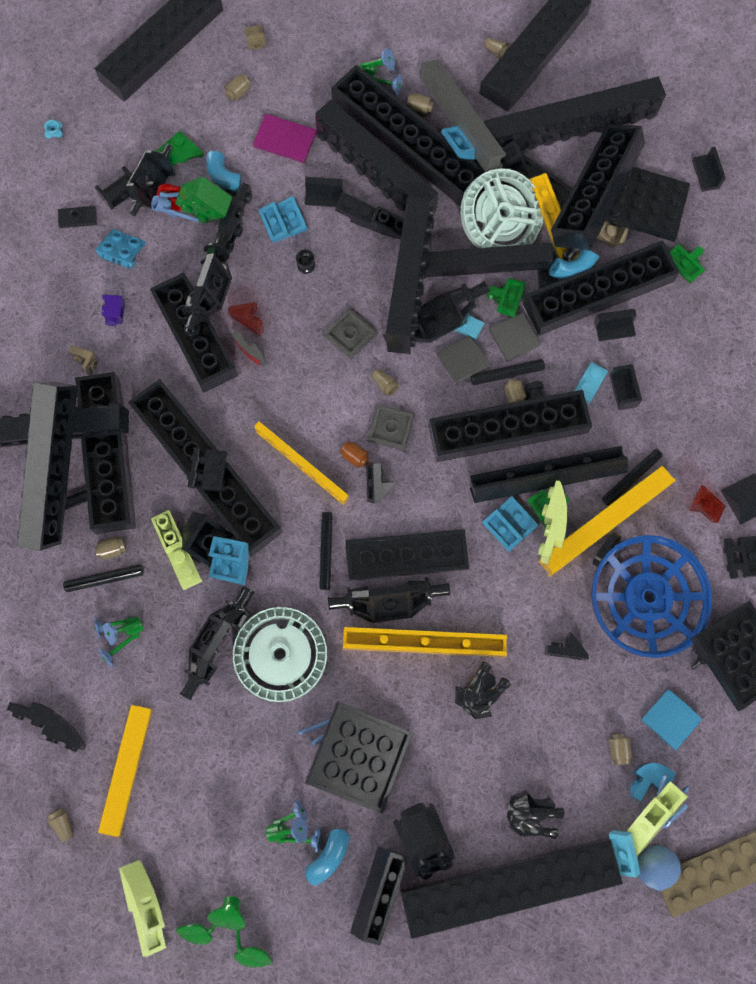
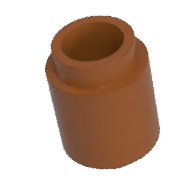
(354, 454)

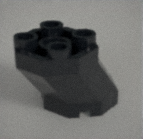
(424, 840)

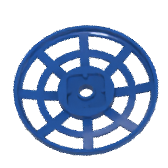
(662, 595)

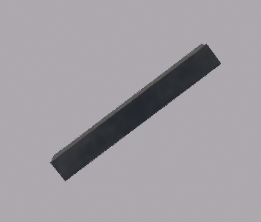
(489, 260)
(545, 474)

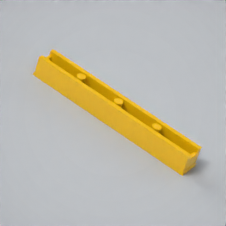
(608, 519)
(424, 642)

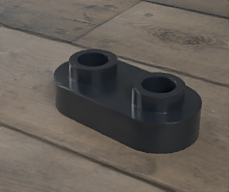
(612, 541)

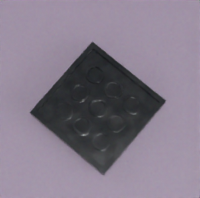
(650, 204)
(731, 653)
(358, 757)

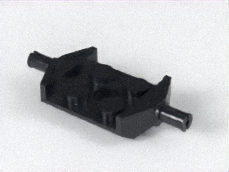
(158, 169)

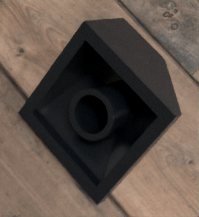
(198, 536)

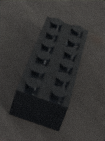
(204, 348)

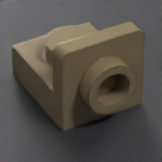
(255, 37)
(612, 235)
(84, 357)

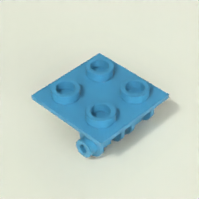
(120, 247)

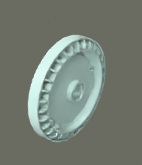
(496, 198)
(263, 654)

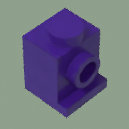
(113, 309)

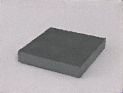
(349, 333)
(515, 337)
(463, 359)
(391, 427)

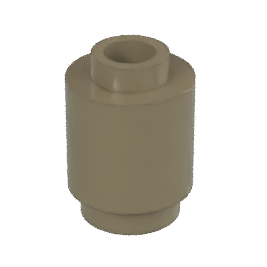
(237, 87)
(420, 103)
(514, 391)
(110, 547)
(620, 749)

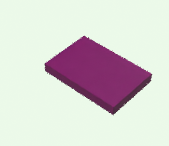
(284, 138)

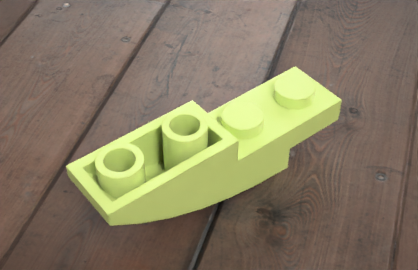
(556, 522)
(172, 543)
(656, 815)
(145, 907)

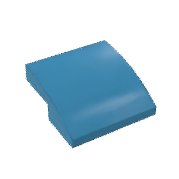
(459, 142)
(283, 219)
(510, 524)
(229, 560)
(671, 720)

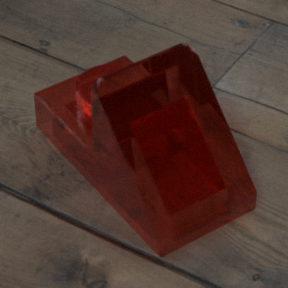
(244, 315)
(707, 504)

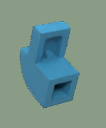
(648, 775)

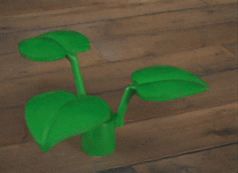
(227, 917)

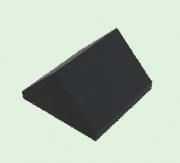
(742, 498)

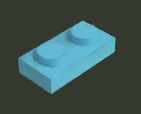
(591, 381)
(625, 853)

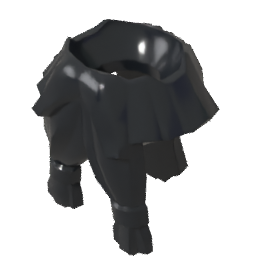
(478, 695)
(527, 813)

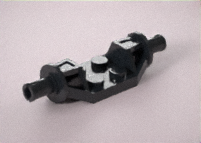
(211, 285)
(443, 314)
(389, 603)
(209, 638)

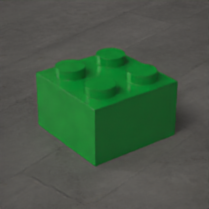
(203, 200)

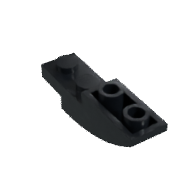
(366, 216)
(231, 222)
(55, 726)

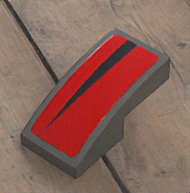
(251, 351)

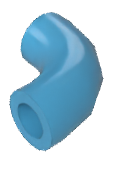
(219, 174)
(563, 269)
(329, 859)

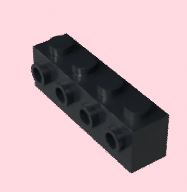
(378, 896)

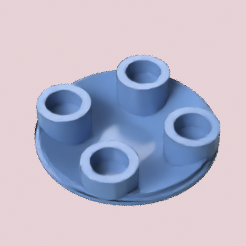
(659, 867)

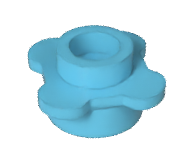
(52, 124)

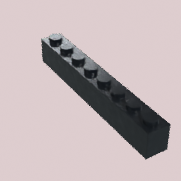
(87, 423)

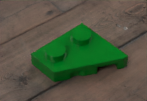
(182, 149)

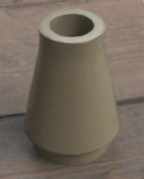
(496, 47)
(385, 382)
(60, 824)

